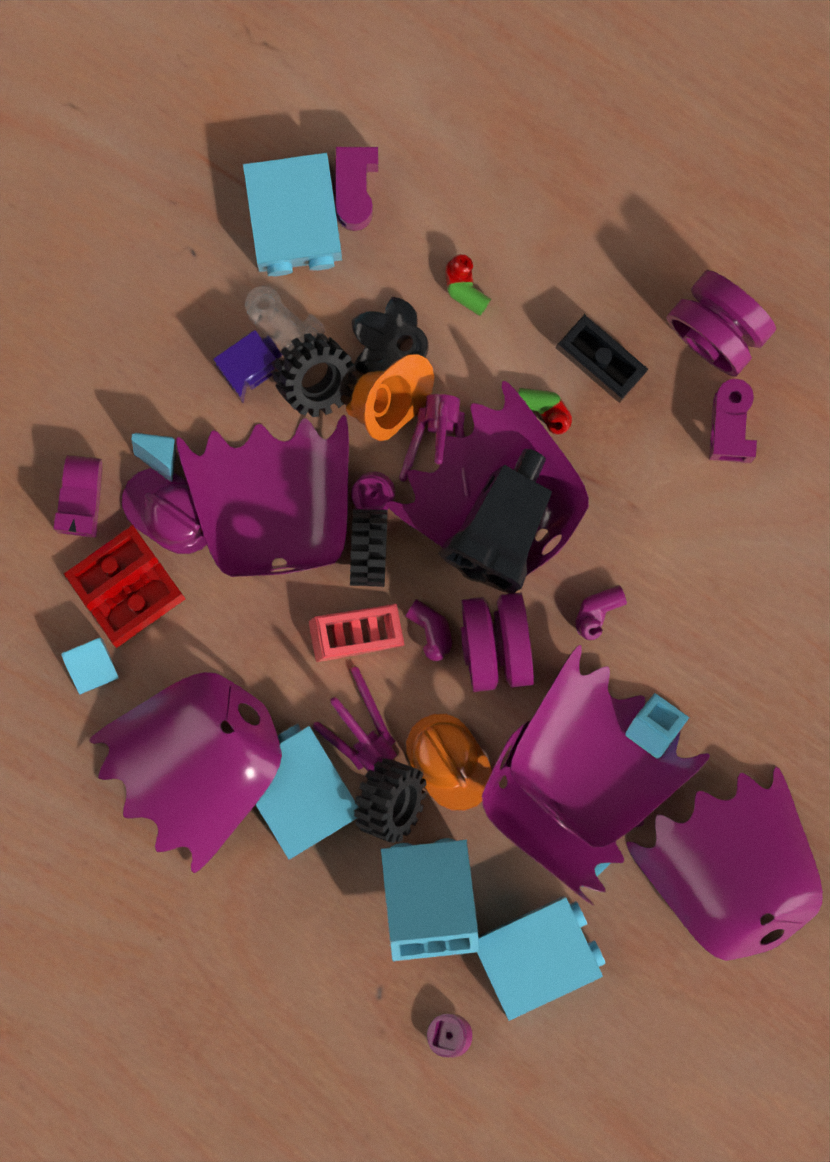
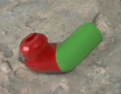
(460, 284)
(550, 407)

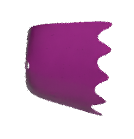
(495, 441)
(271, 499)
(586, 762)
(186, 768)
(539, 834)
(734, 867)

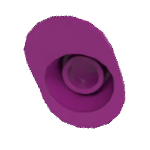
(163, 511)

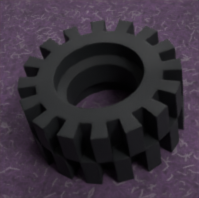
(300, 360)
(368, 547)
(390, 800)

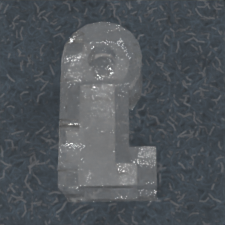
(274, 319)

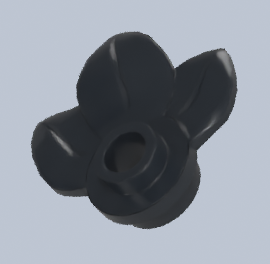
(384, 334)

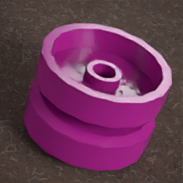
(721, 323)
(500, 642)

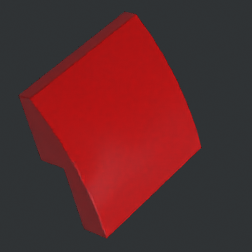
(124, 586)

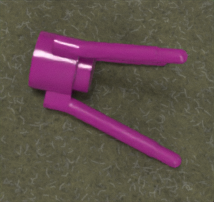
(441, 416)
(370, 747)

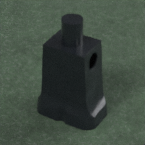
(501, 526)

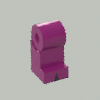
(353, 202)
(729, 423)
(79, 497)

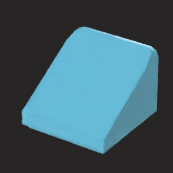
(156, 452)
(90, 665)
(656, 726)

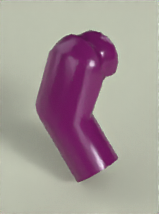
(594, 609)
(436, 630)

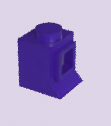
(248, 362)

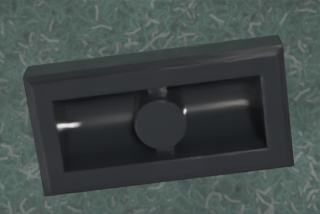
(601, 358)

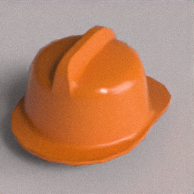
(393, 396)
(450, 761)

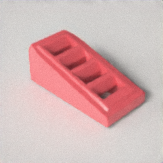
(320, 638)

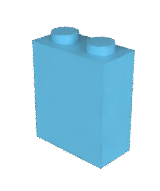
(293, 214)
(306, 795)
(429, 899)
(539, 957)

